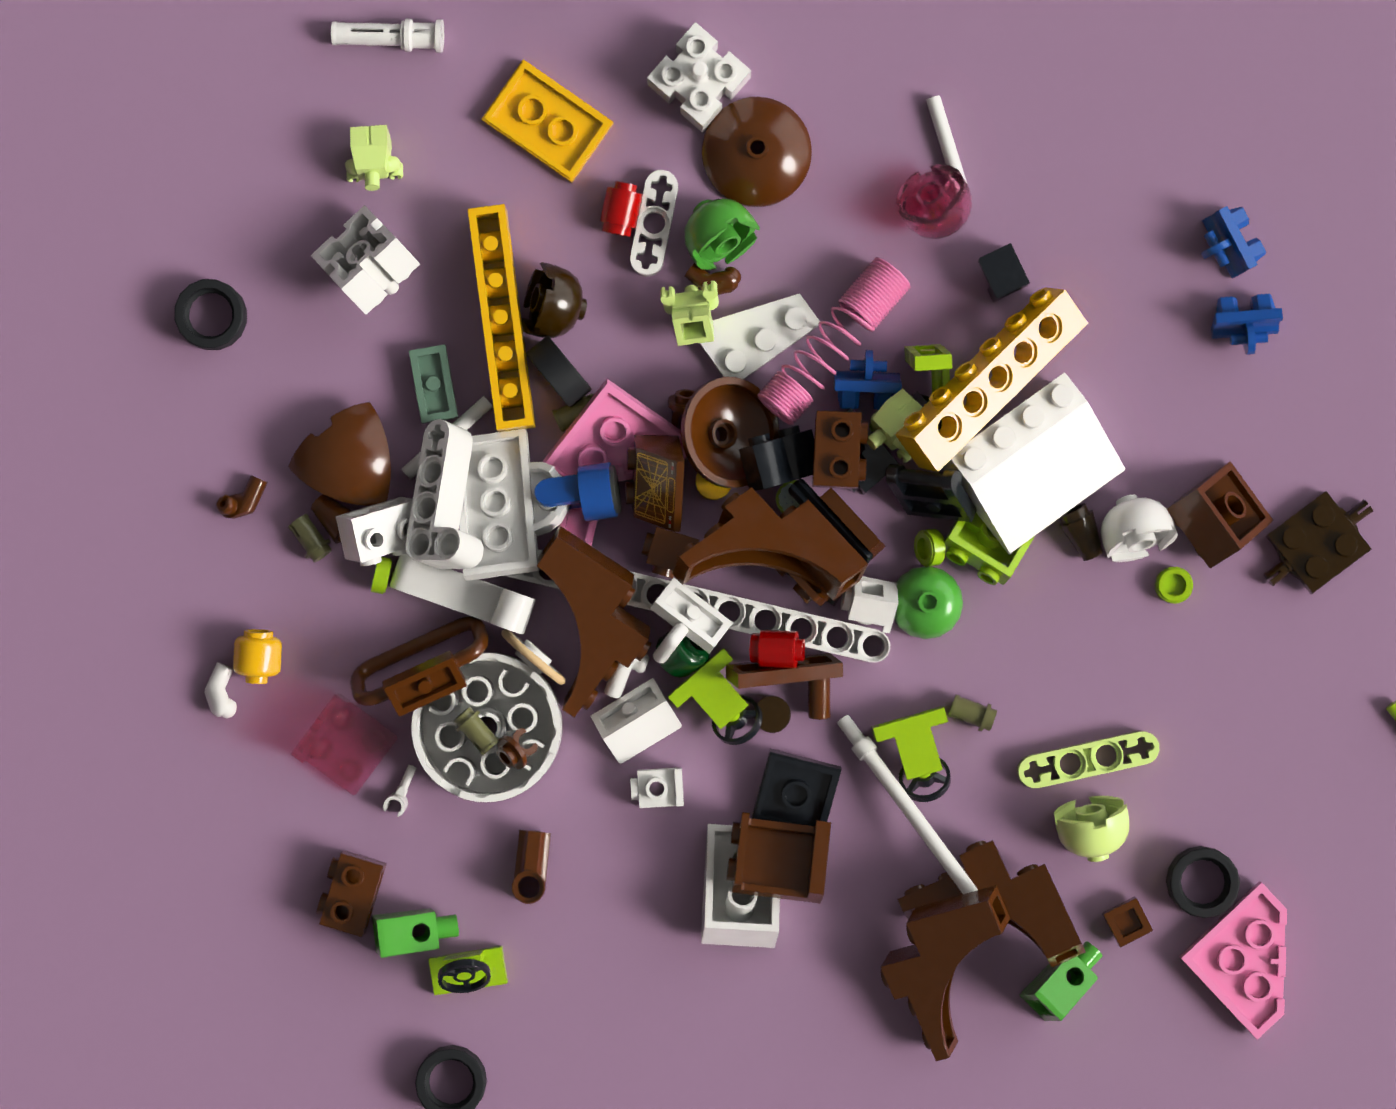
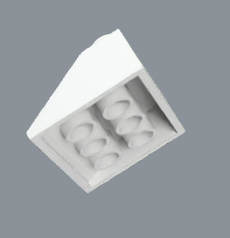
(1036, 463)

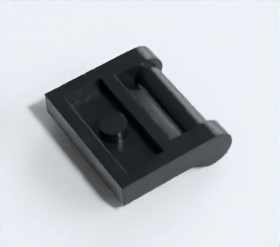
(930, 493)

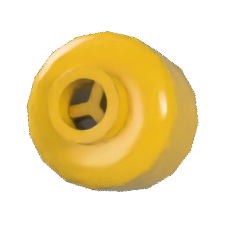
(257, 655)

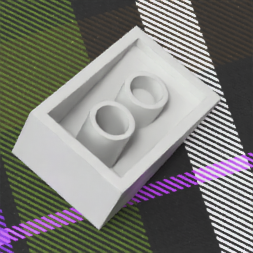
(731, 916)

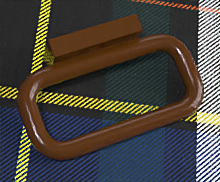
(426, 680)

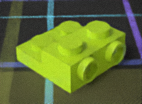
(978, 546)

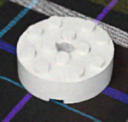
(515, 699)

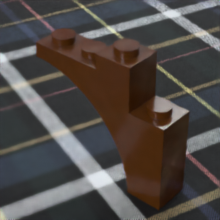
(794, 542)
(606, 632)
(1029, 899)
(941, 939)

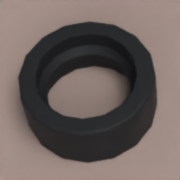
(182, 312)
(558, 371)
(1230, 888)
(454, 1053)

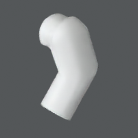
(616, 684)
(216, 694)

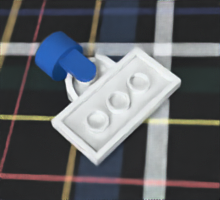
(517, 500)

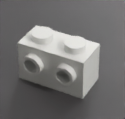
(375, 531)

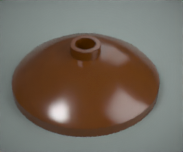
(752, 177)
(737, 414)

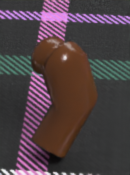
(726, 280)
(242, 503)

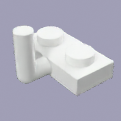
(689, 618)

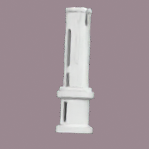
(407, 34)

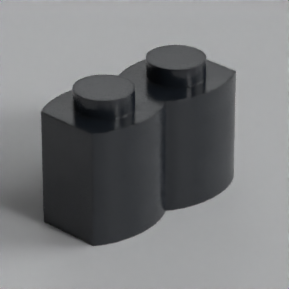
(779, 459)

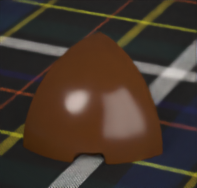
(348, 458)

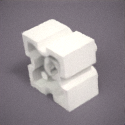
(698, 77)
(366, 260)

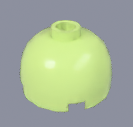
(1093, 828)

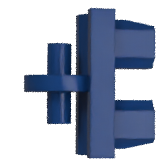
(1228, 242)
(1249, 326)
(873, 379)

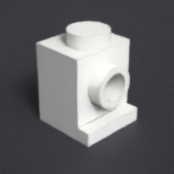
(872, 602)
(671, 780)

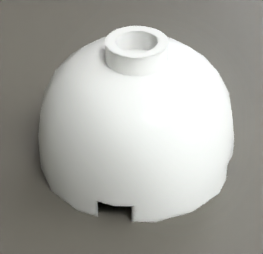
(1136, 526)

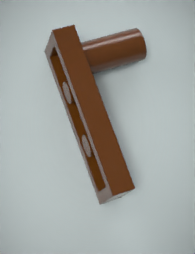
(815, 669)

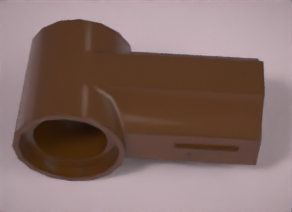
(531, 861)

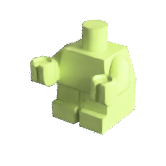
(372, 156)
(691, 312)
(890, 420)

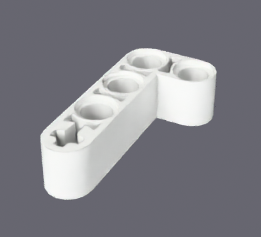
(438, 501)
(471, 597)

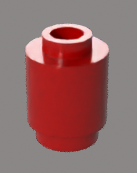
(621, 209)
(776, 648)

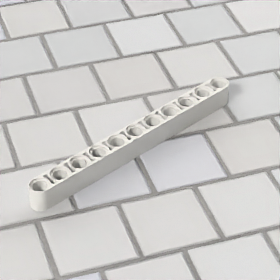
(748, 609)

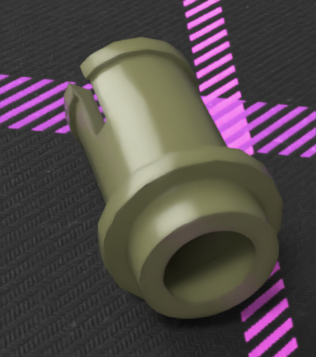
(566, 415)
(310, 538)
(973, 713)
(475, 730)

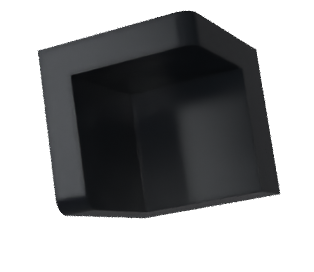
(1003, 272)

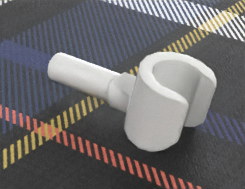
(401, 791)

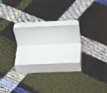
(636, 721)

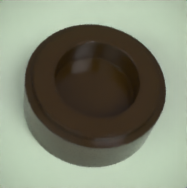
(775, 714)

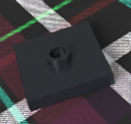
(796, 789)

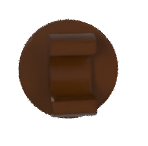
(678, 402)
(511, 752)

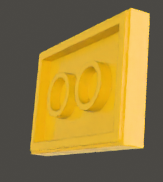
(547, 121)

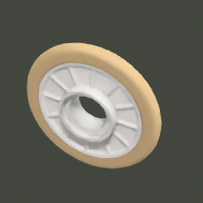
(533, 657)

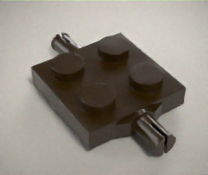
(1318, 542)

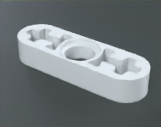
(668, 198)

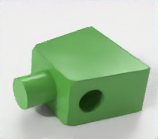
(394, 931)
(1050, 991)

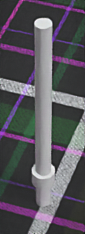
(865, 750)

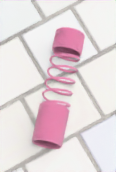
(866, 303)

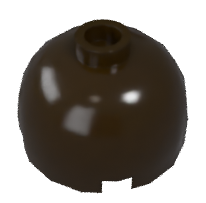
(553, 301)

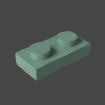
(433, 383)

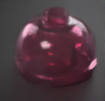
(935, 202)

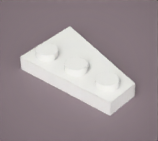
(758, 335)

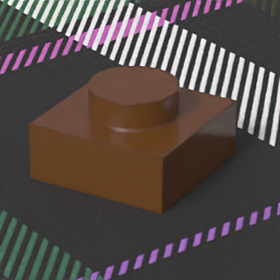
(1127, 921)

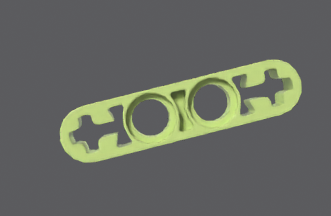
(1087, 757)

